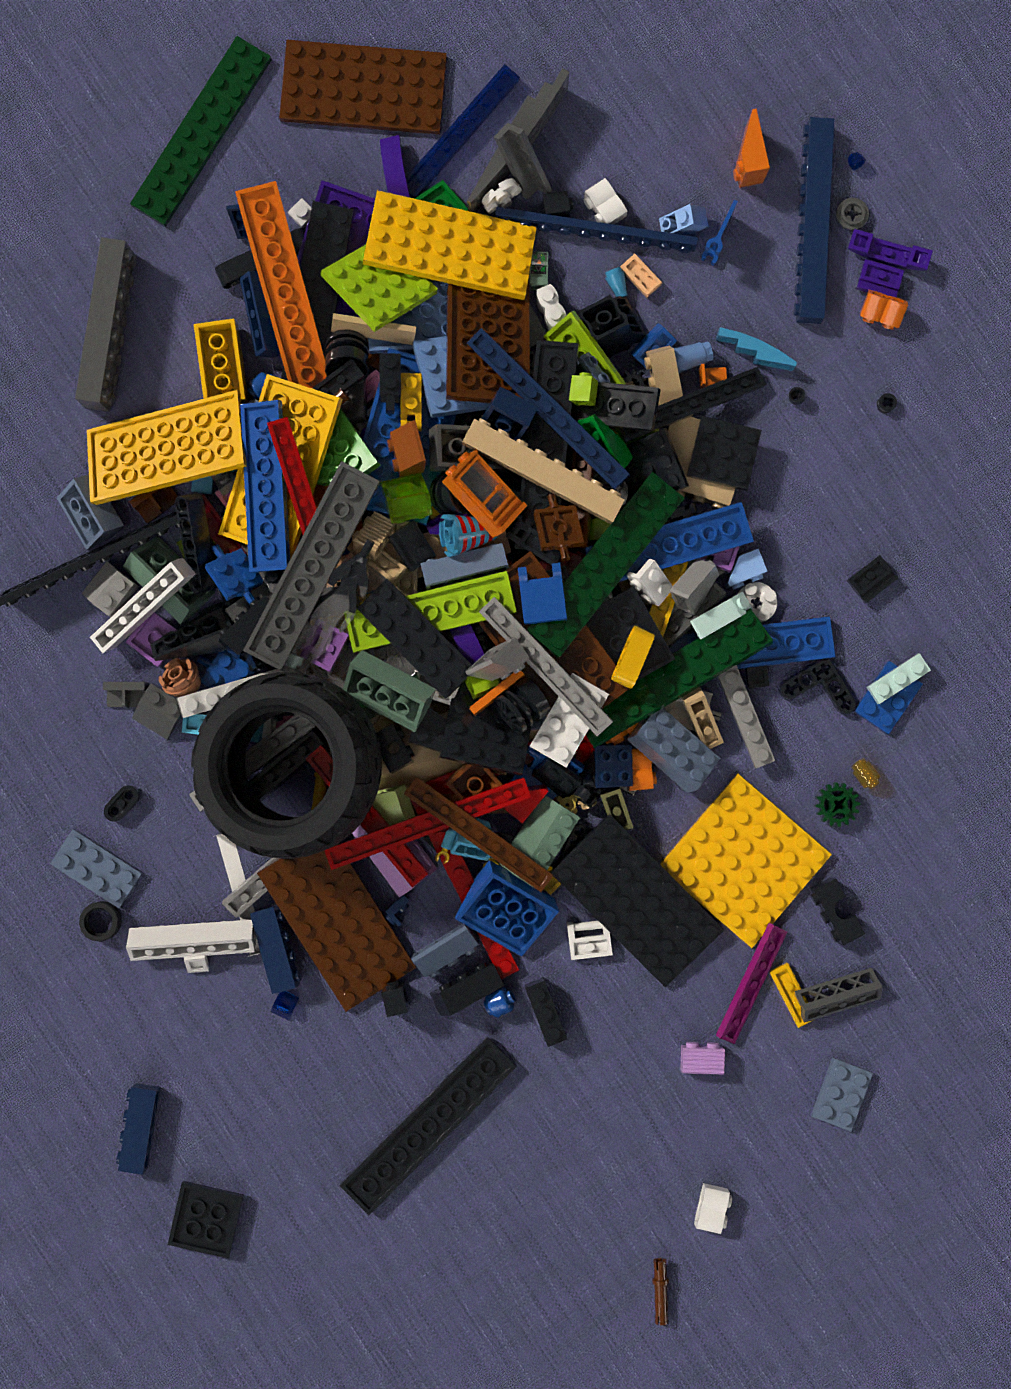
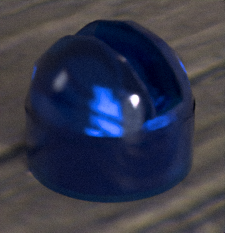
(856, 160)

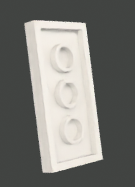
(563, 729)

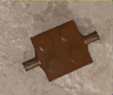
(558, 527)

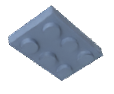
(841, 1094)

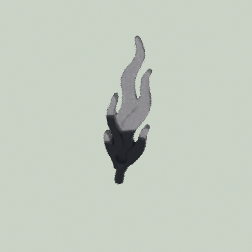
(343, 601)

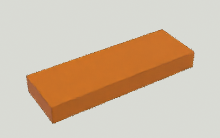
(489, 698)

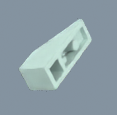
(721, 615)

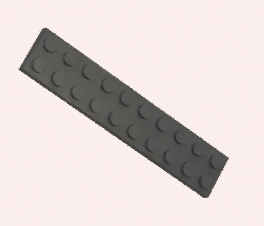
(311, 566)

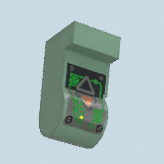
(538, 270)

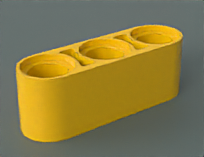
(632, 657)

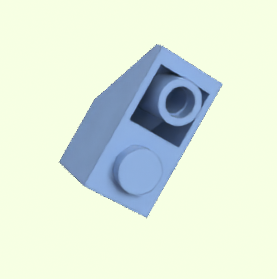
(685, 220)
(745, 568)

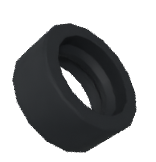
(84, 918)

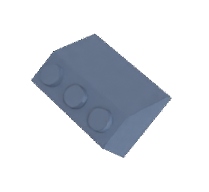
(90, 521)
(445, 950)

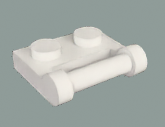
(589, 945)

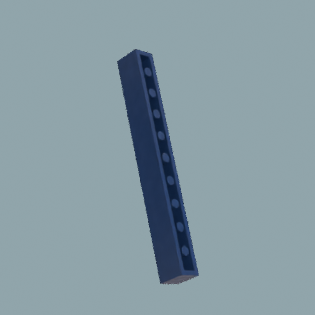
(814, 221)

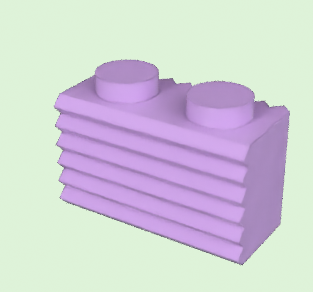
(702, 1059)

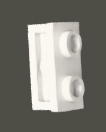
(650, 583)

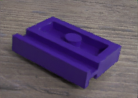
(879, 278)

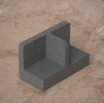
(124, 693)

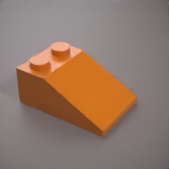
(752, 159)

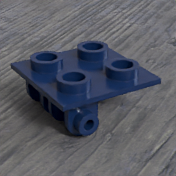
(613, 766)

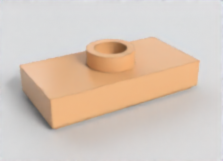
(641, 275)

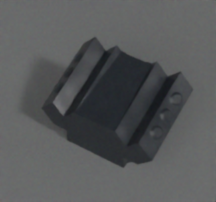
(612, 324)

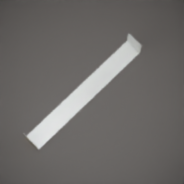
(235, 874)

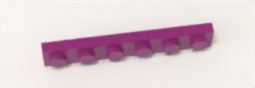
(751, 983)

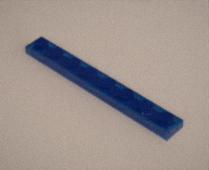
(461, 130)

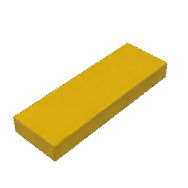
(787, 985)

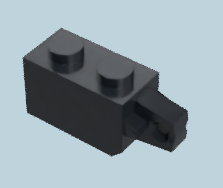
(390, 380)

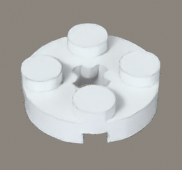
(502, 196)
(766, 597)

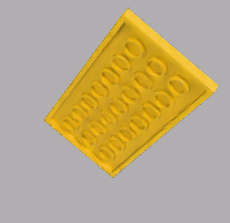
(449, 245)
(312, 421)
(165, 448)

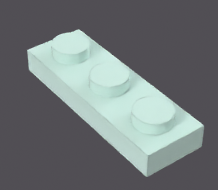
(898, 678)

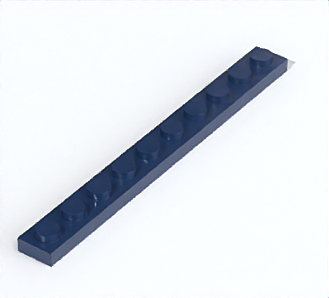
(602, 230)
(548, 409)

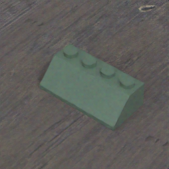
(148, 561)
(388, 690)
(544, 832)

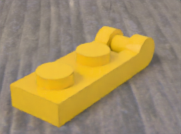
(411, 398)

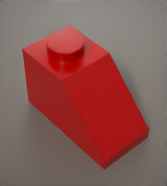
(523, 809)

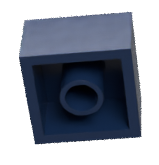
(509, 413)

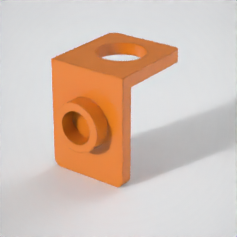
(710, 376)

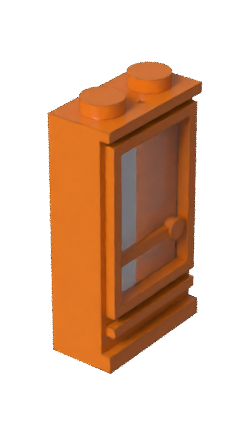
(483, 493)

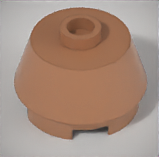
(180, 678)

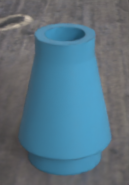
(617, 282)

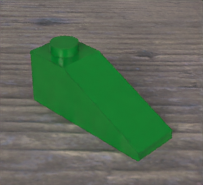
(607, 439)

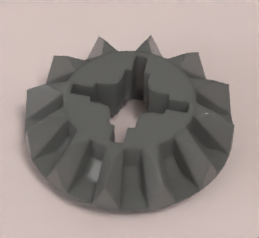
(858, 208)

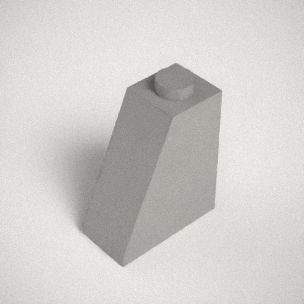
(694, 585)

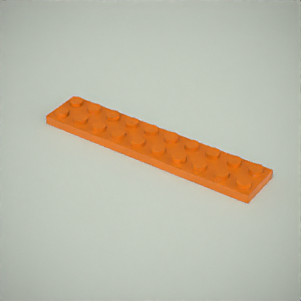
(282, 283)

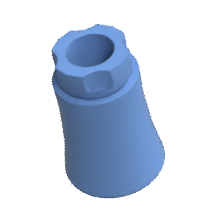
(692, 355)

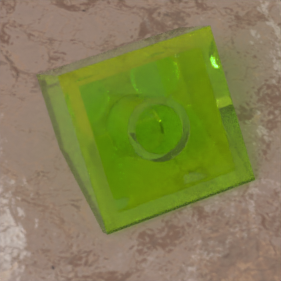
(406, 498)

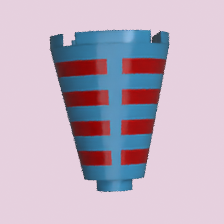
(461, 534)

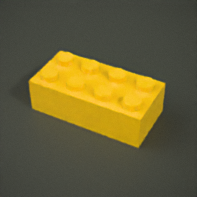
(220, 358)

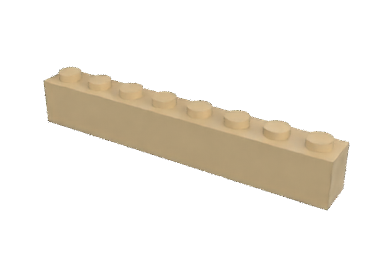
(543, 471)

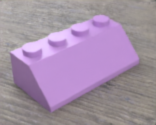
(390, 872)

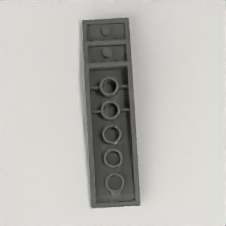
(532, 119)

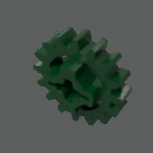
(843, 810)

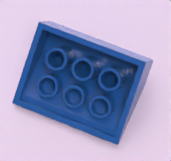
(506, 909)

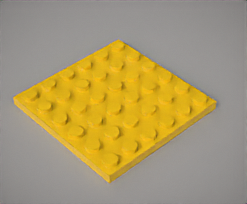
(744, 860)

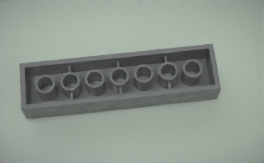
(105, 325)

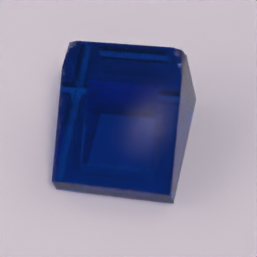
(284, 1005)

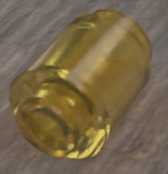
(866, 773)

